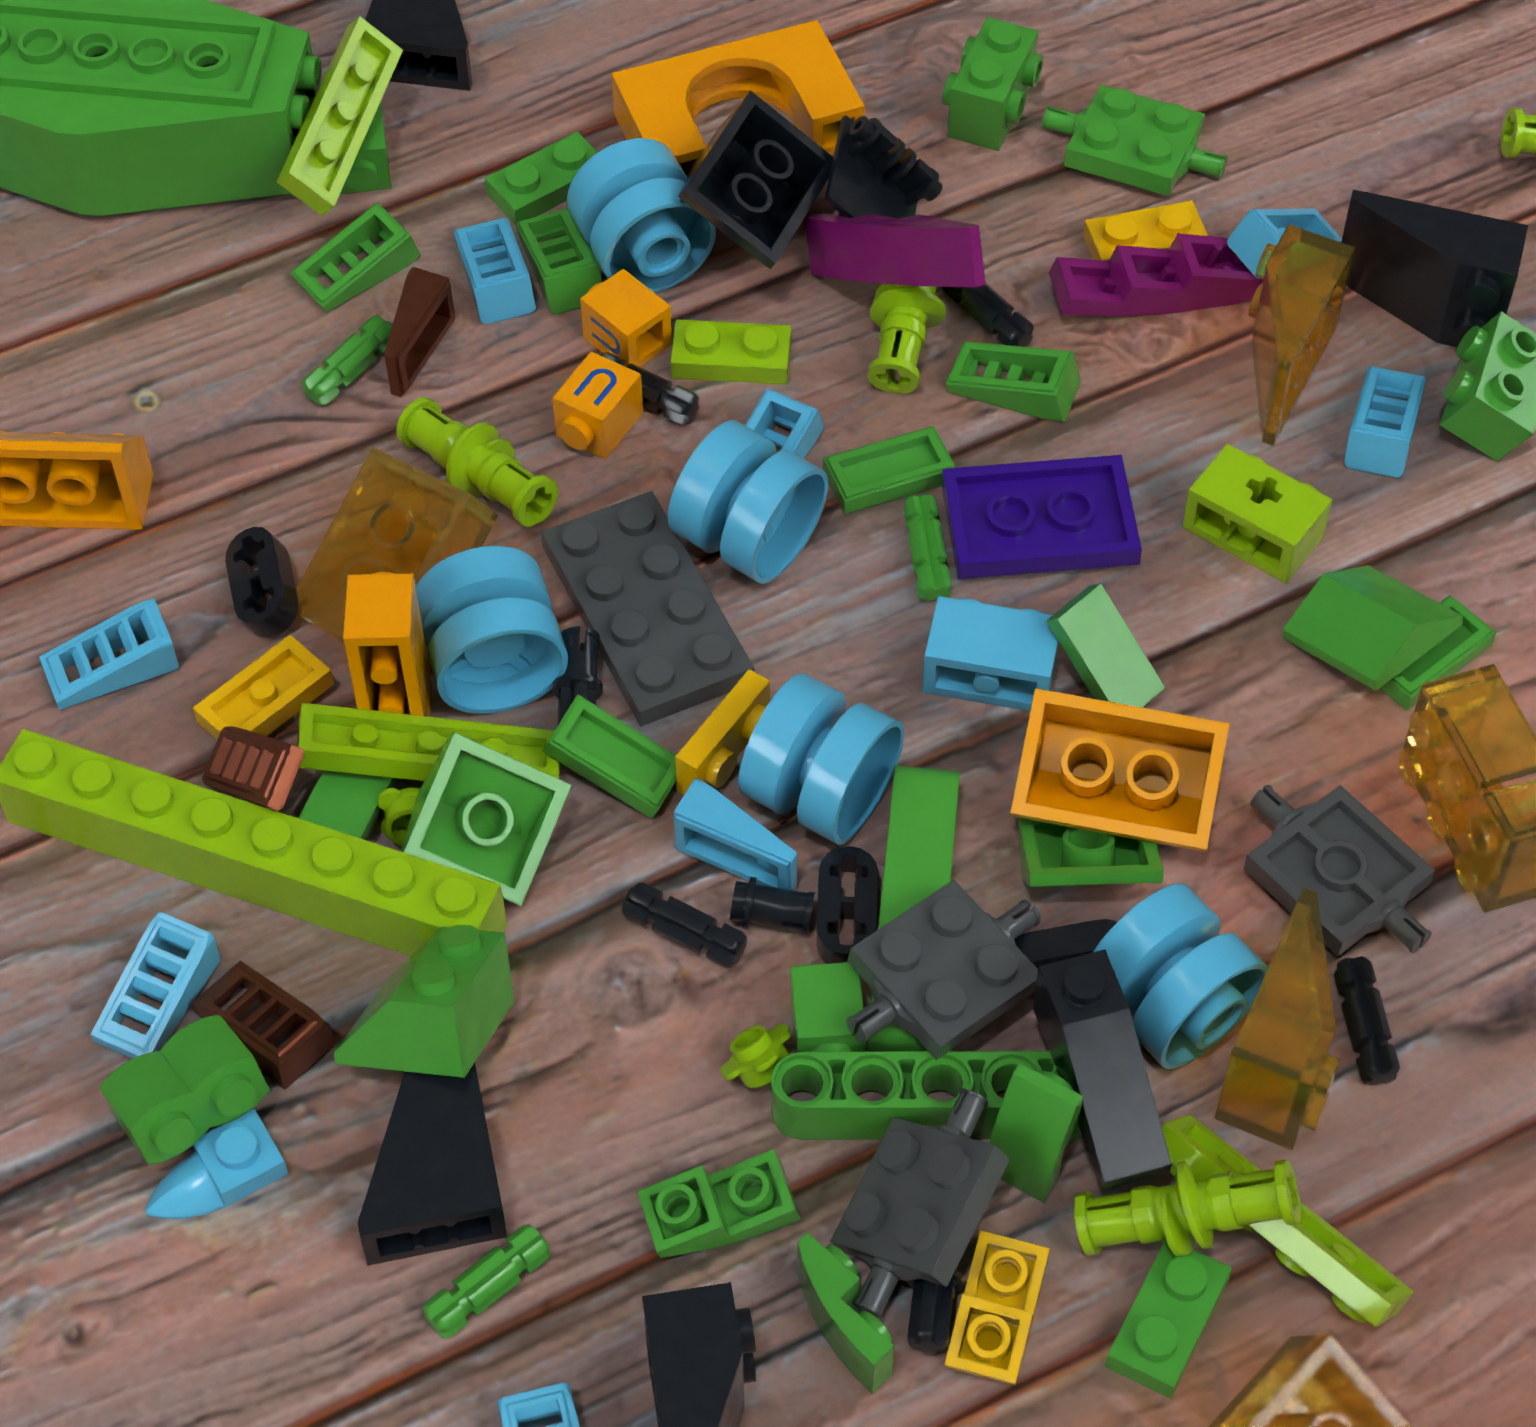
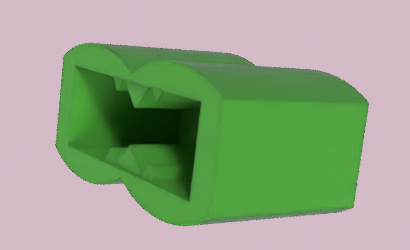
(182, 1090)

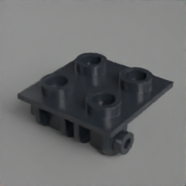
(877, 173)

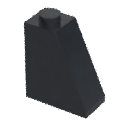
(430, 38)
(433, 1173)

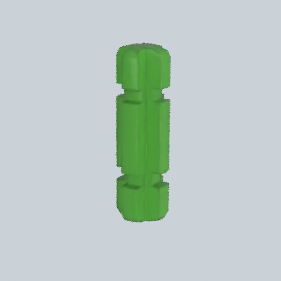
(347, 361)
(927, 547)
(486, 1281)

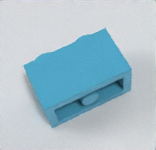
(989, 653)

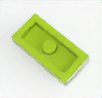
(731, 351)

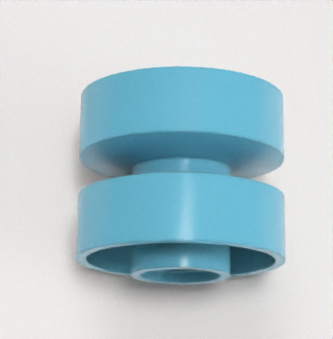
(633, 214)
(747, 501)
(490, 630)
(820, 758)
(1181, 975)

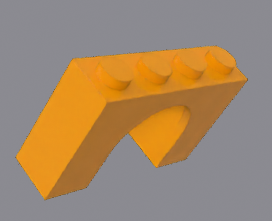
(783, 67)

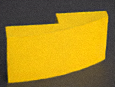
(997, 1308)

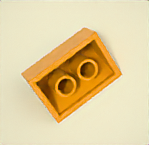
(74, 480)
(1120, 770)

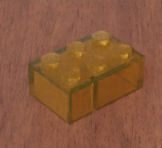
(1457, 754)

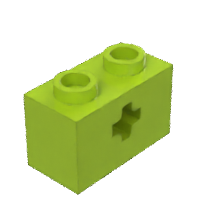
(1257, 513)

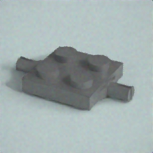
(1348, 859)
(943, 969)
(920, 1201)

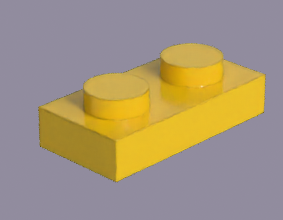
(1141, 228)
(266, 691)
(723, 736)

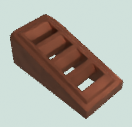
(418, 326)
(253, 767)
(297, 1052)

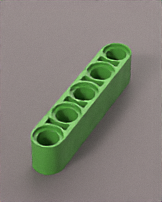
(916, 859)
(898, 1075)

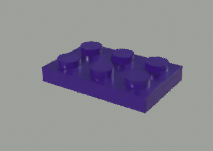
(1040, 516)

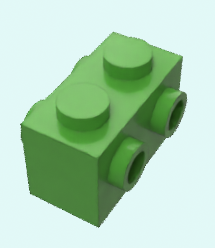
(992, 83)
(1494, 387)

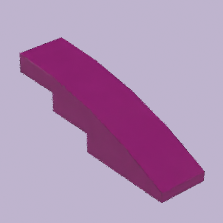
(896, 251)
(1148, 281)

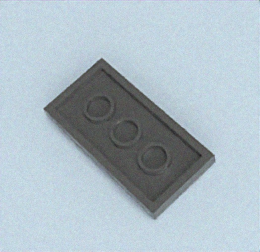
(648, 605)

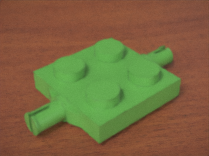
(1134, 140)

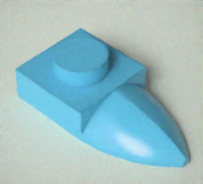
(221, 1171)

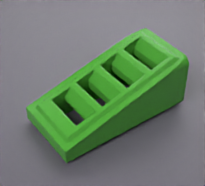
(359, 236)
(561, 265)
(1045, 396)

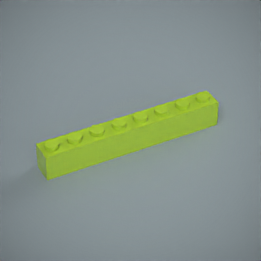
(239, 847)

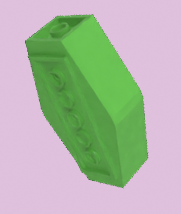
(148, 102)

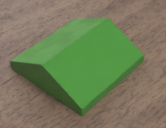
(1368, 624)
(485, 815)
(1083, 857)

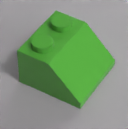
(435, 1007)

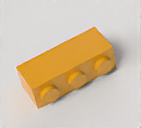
(386, 644)

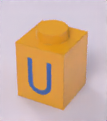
(626, 319)
(597, 405)

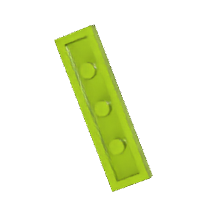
(340, 116)
(404, 743)
(1309, 1248)

